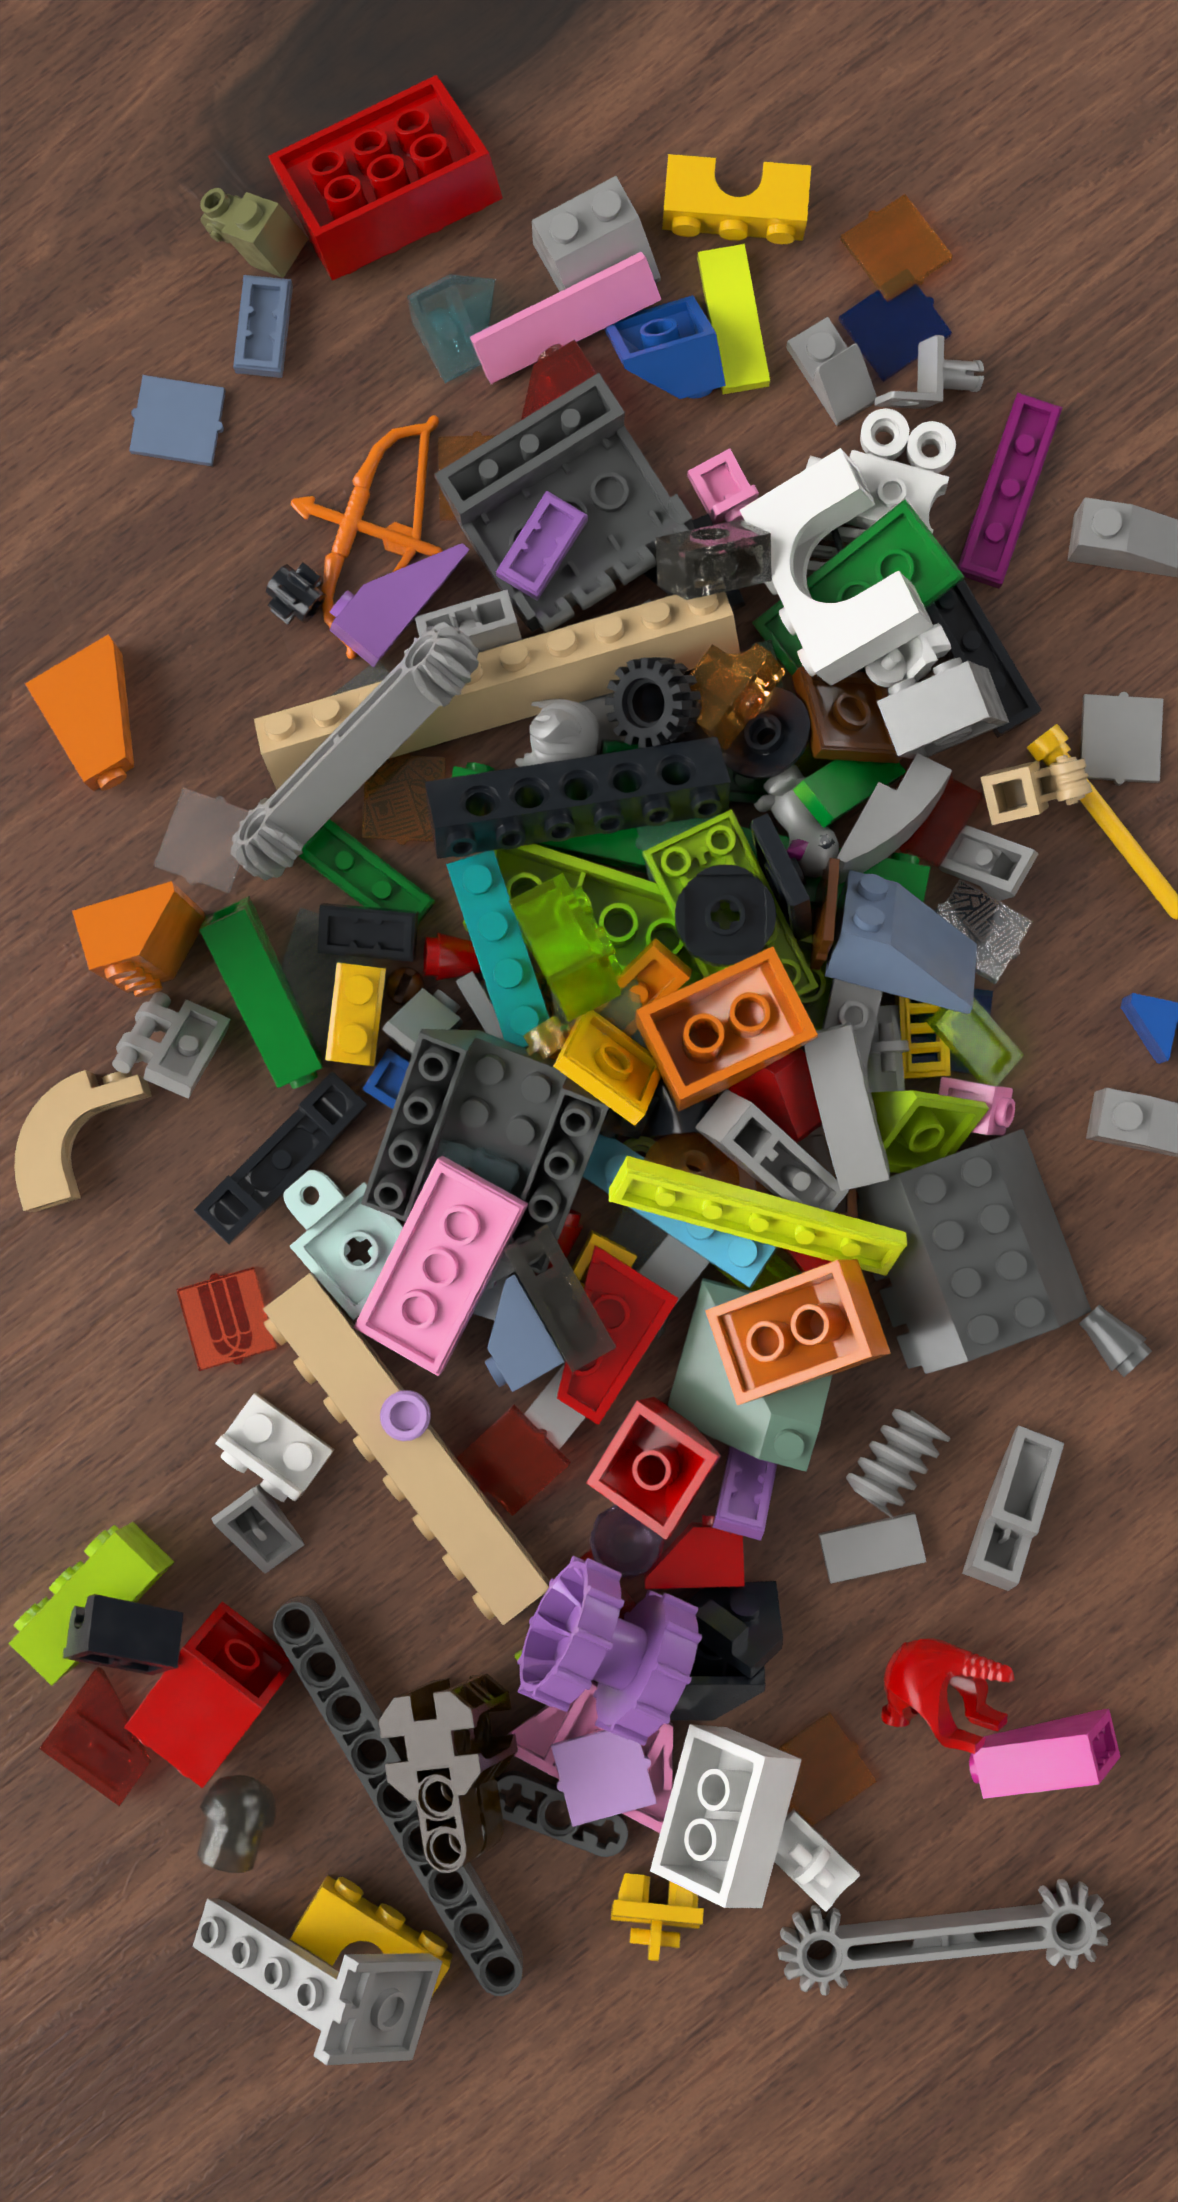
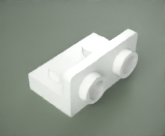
(274, 1449)

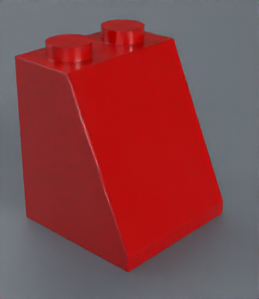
(212, 1696)

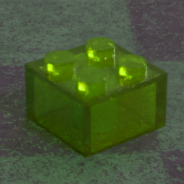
(568, 945)

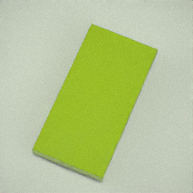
(722, 843)

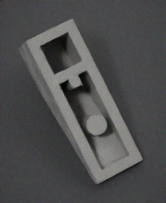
(1124, 538)
(1134, 1121)
(768, 1153)

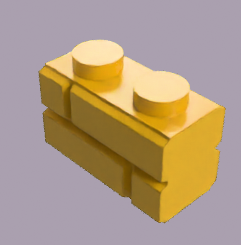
(355, 1014)

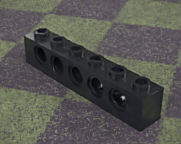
(577, 797)

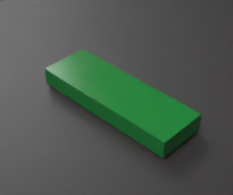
(843, 787)
(362, 872)

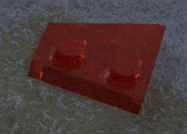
(94, 1742)

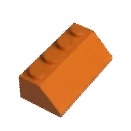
(139, 936)

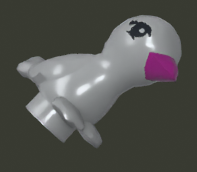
(808, 839)

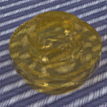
(547, 1037)

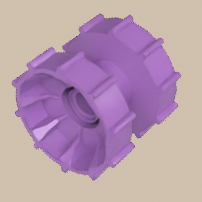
(636, 1660)

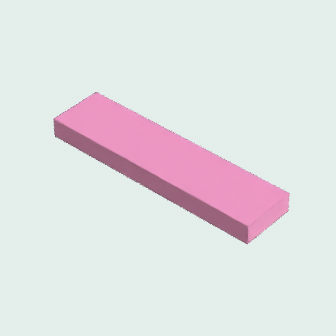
(566, 317)

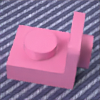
(997, 1099)

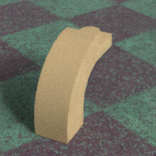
(47, 1136)

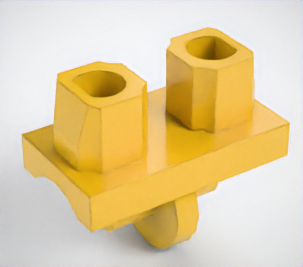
(634, 1907)

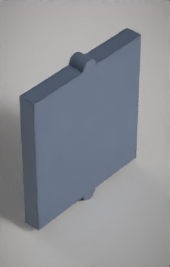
(177, 420)

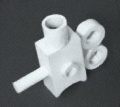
(894, 481)

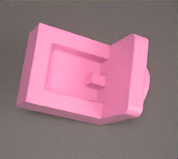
(722, 487)

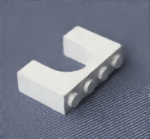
(842, 634)

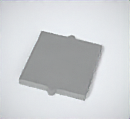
(1122, 738)

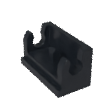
(124, 1635)

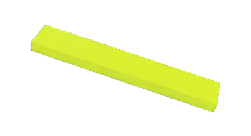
(755, 1215)

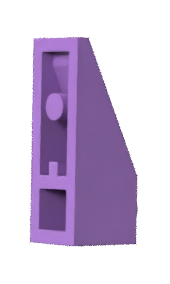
(388, 605)

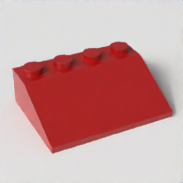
(386, 177)

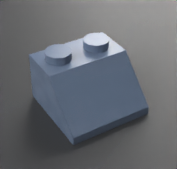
(520, 1340)

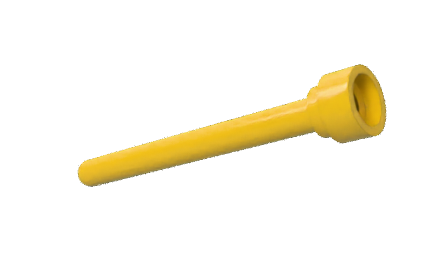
(1052, 745)

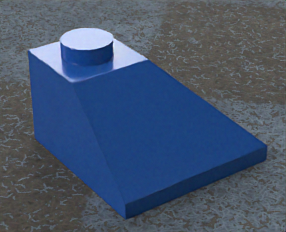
(670, 348)

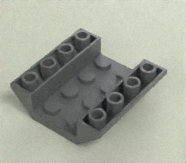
(493, 1098)

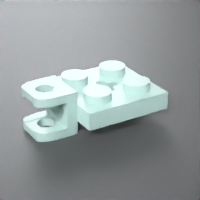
(330, 1227)

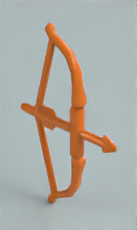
(396, 537)

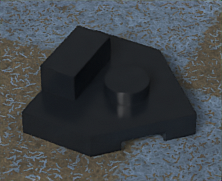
(741, 1623)

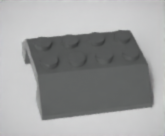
(591, 462)
(979, 1254)

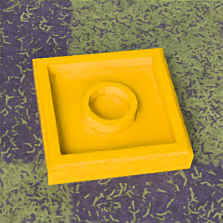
(609, 1066)

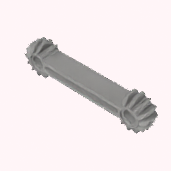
(426, 678)
(944, 1936)

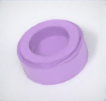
(405, 1415)

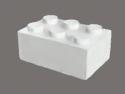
(725, 1816)

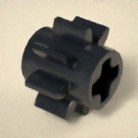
(295, 593)

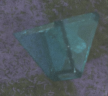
(447, 317)

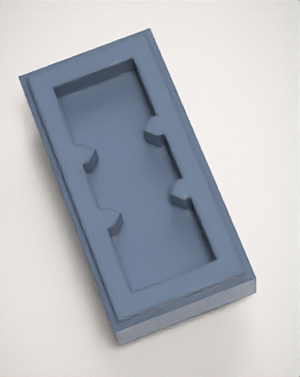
(263, 326)

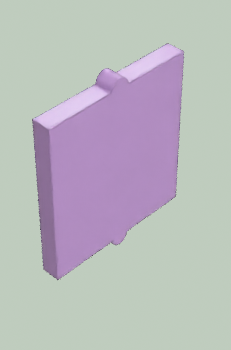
(602, 1776)

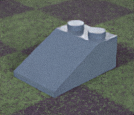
(900, 945)

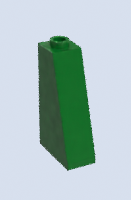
(262, 993)

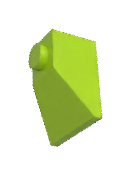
(923, 1126)

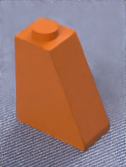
(89, 712)

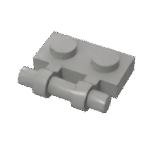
(183, 1052)

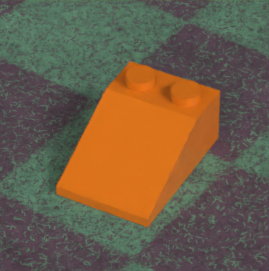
(724, 1027)
(797, 1331)

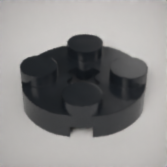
(703, 896)

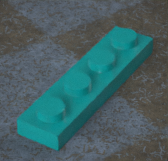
(498, 945)

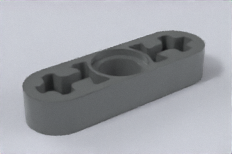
(521, 1810)

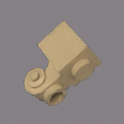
(1026, 788)

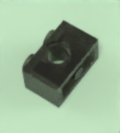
(713, 559)

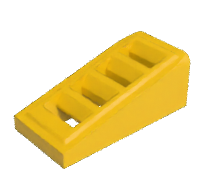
(925, 1069)

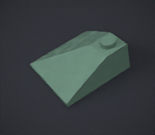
(772, 1428)

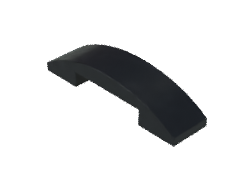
(281, 1159)

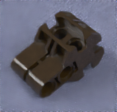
(451, 1765)

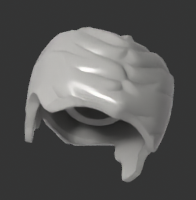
(561, 732)

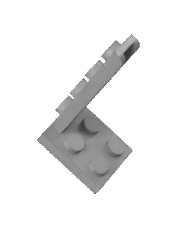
(363, 2011)

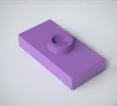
(542, 545)
(744, 1495)

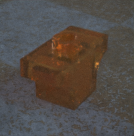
(733, 689)

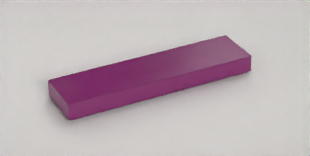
(1008, 490)

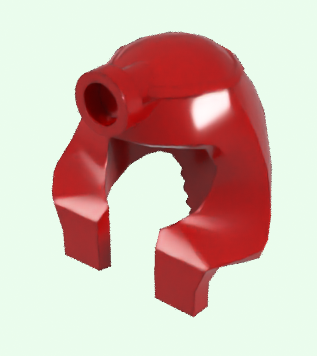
(918, 1683)

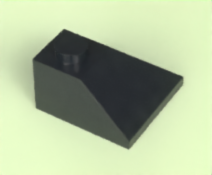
(715, 1688)

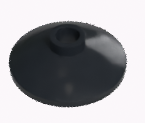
(788, 721)

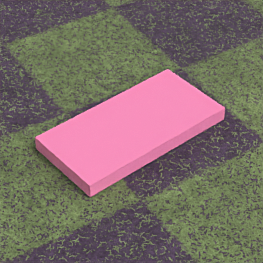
(440, 1265)

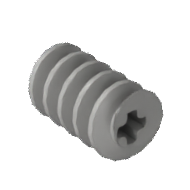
(896, 1460)

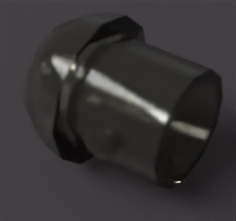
(236, 1817)

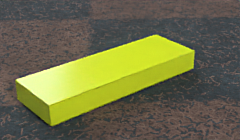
(734, 317)

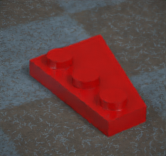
(632, 1314)

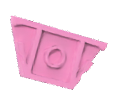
(555, 1725)

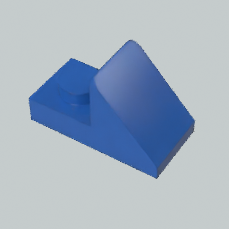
(1154, 1023)

